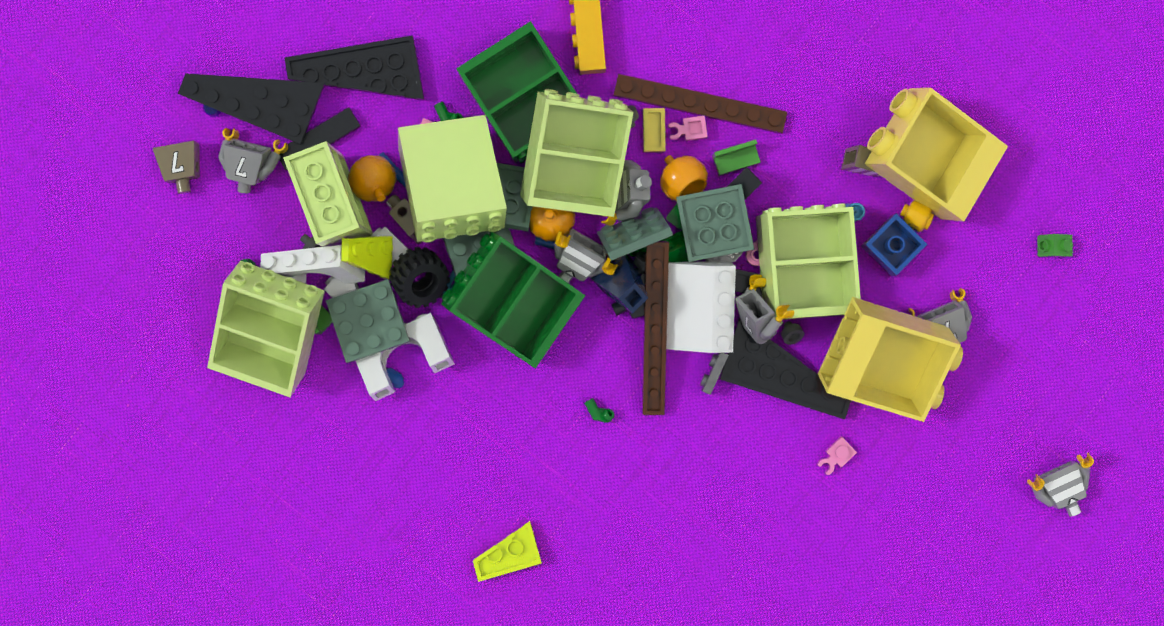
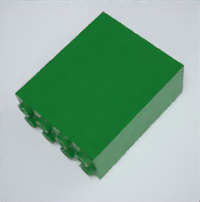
(507, 82)
(512, 299)

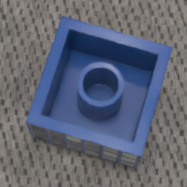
(894, 245)

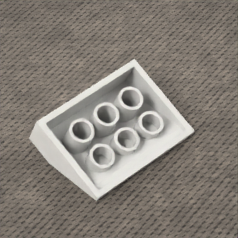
(701, 306)

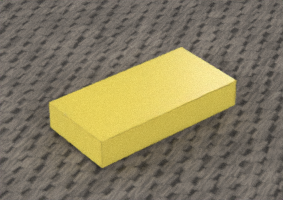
(654, 129)

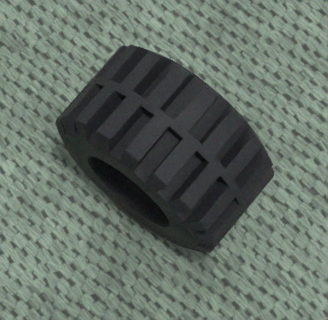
(409, 267)

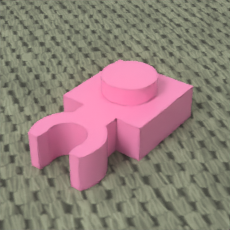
(692, 128)
(839, 452)

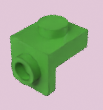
(1055, 245)

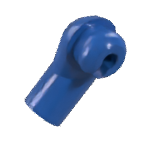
(395, 377)

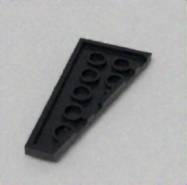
(372, 67)
(268, 103)
(778, 374)

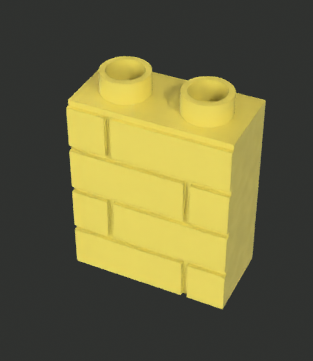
(934, 153)
(890, 360)

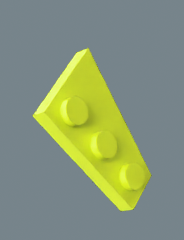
(369, 253)
(510, 555)

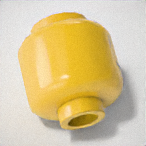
(917, 216)

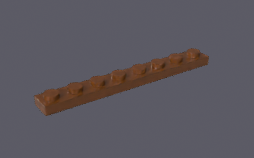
(700, 103)
(655, 328)

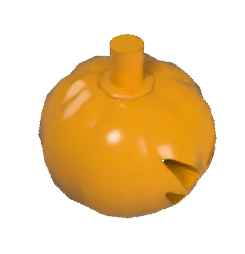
(683, 176)
(372, 178)
(547, 222)

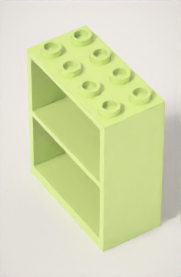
(576, 153)
(451, 178)
(326, 196)
(808, 259)
(265, 328)

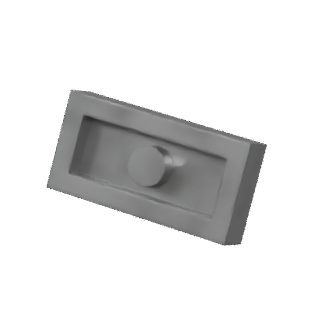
(717, 363)

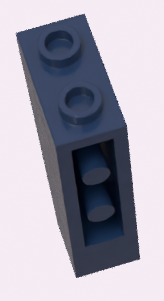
(624, 285)

